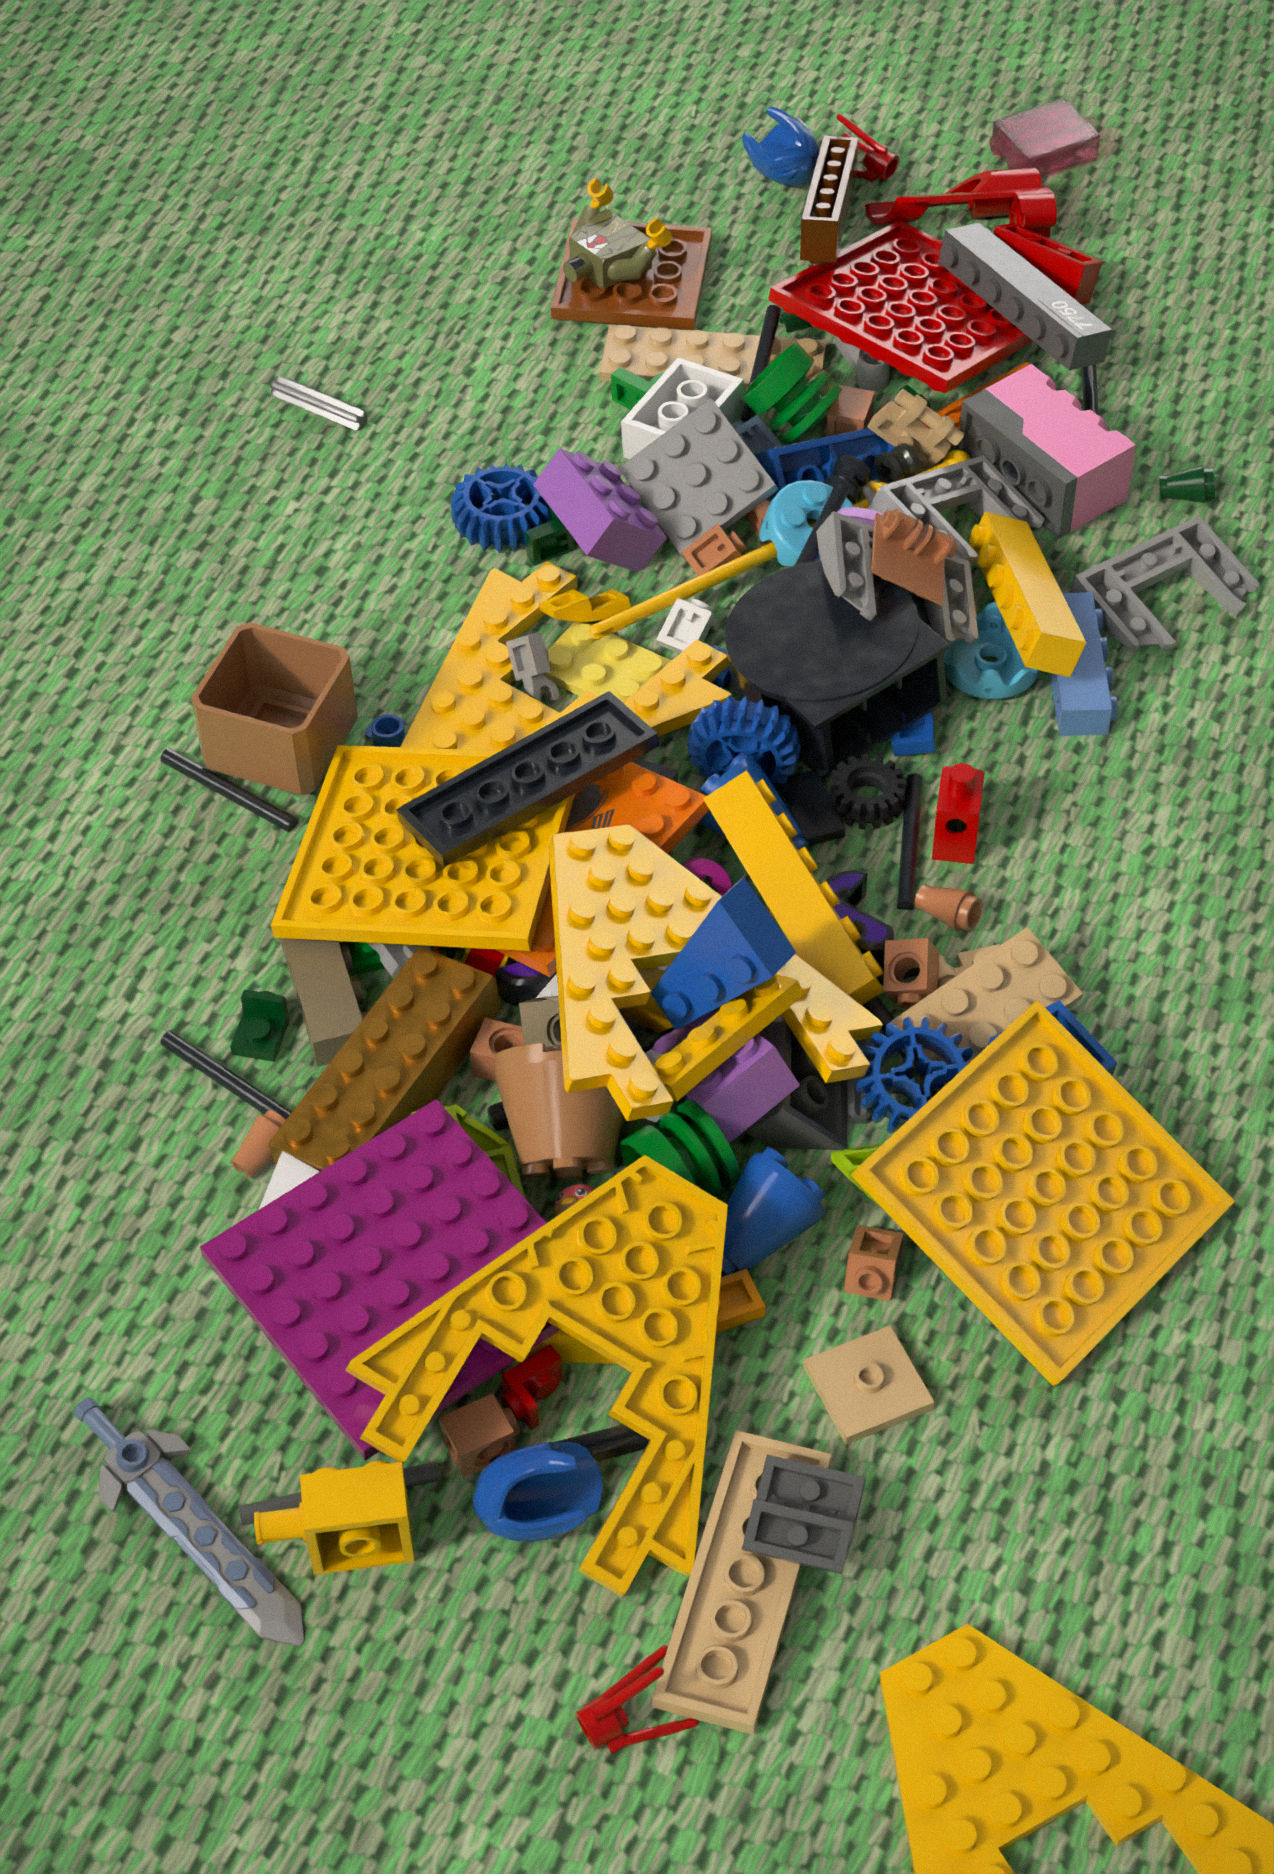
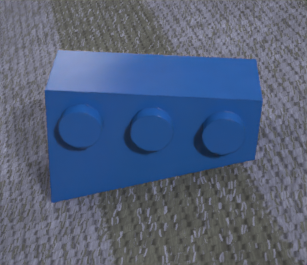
(724, 957)

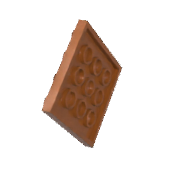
(660, 298)

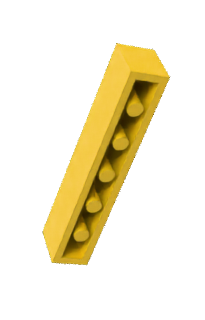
(1027, 594)
(790, 888)

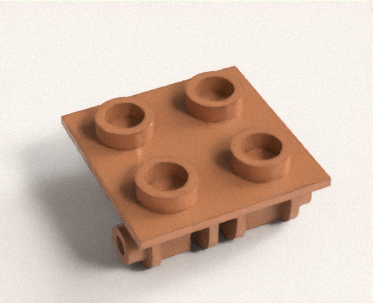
(911, 554)

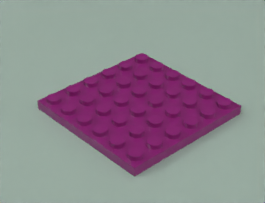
(370, 1250)

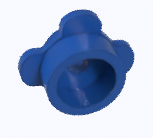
(386, 731)

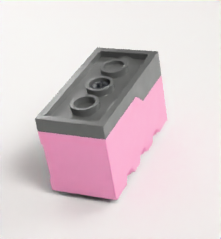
(1048, 448)

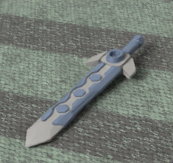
(188, 1520)

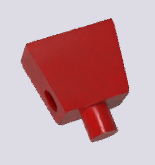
(958, 799)

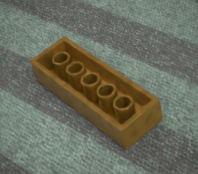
(391, 1060)

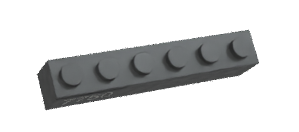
(1025, 296)

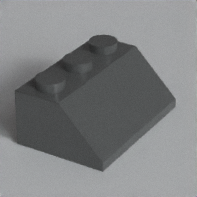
(811, 1114)

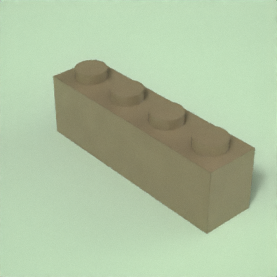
(324, 993)

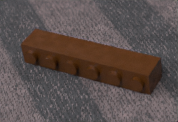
(829, 200)

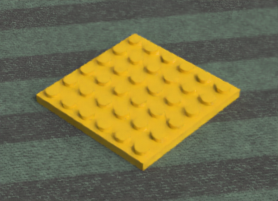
(376, 883)
(1043, 1191)

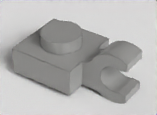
(530, 663)

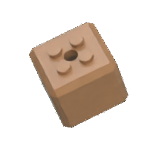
(275, 708)

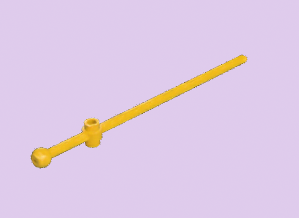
(721, 573)

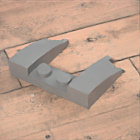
(968, 483)
(1185, 547)
(847, 560)

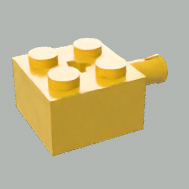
(347, 1518)

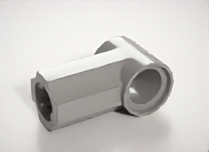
(870, 373)

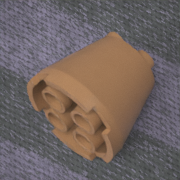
(553, 1126)

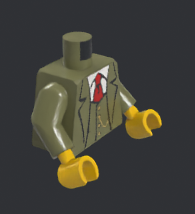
(609, 247)

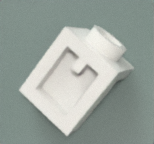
(686, 624)

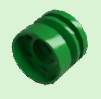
(791, 393)
(687, 1146)

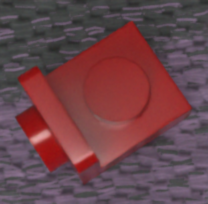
(534, 1377)

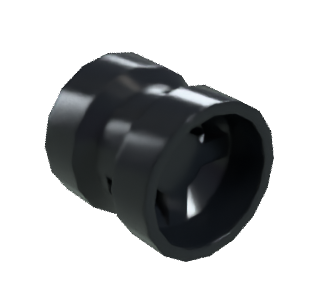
(850, 473)

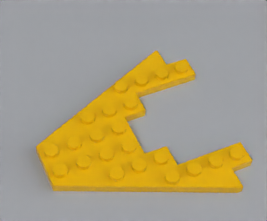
(479, 710)
(635, 908)
(633, 1280)
(1003, 1750)

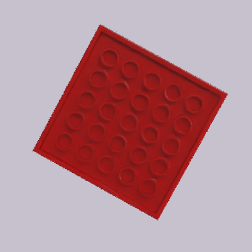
(902, 308)

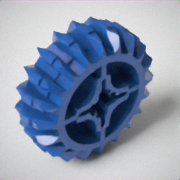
(503, 511)
(745, 728)
(897, 1081)

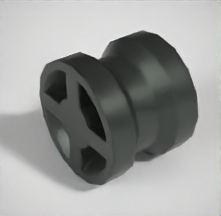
(897, 465)

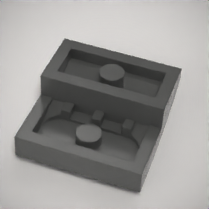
(804, 1514)

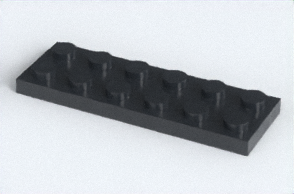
(527, 778)

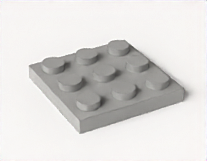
(698, 476)

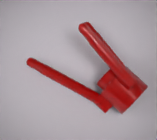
(877, 160)
(605, 1718)

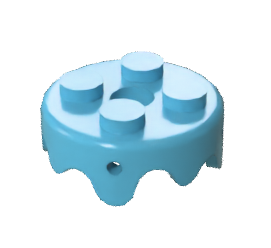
(788, 514)
(988, 679)

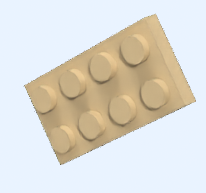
(994, 993)

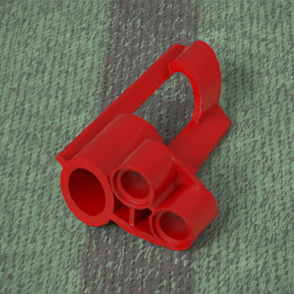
(988, 194)

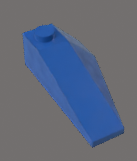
(816, 457)

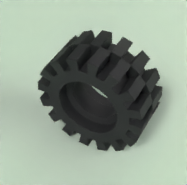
(872, 774)

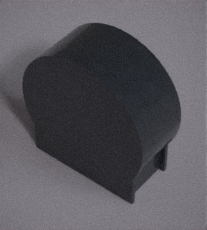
(830, 667)

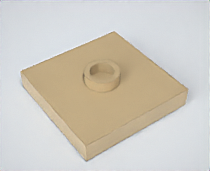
(868, 1384)

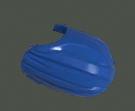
(786, 153)
(538, 1491)

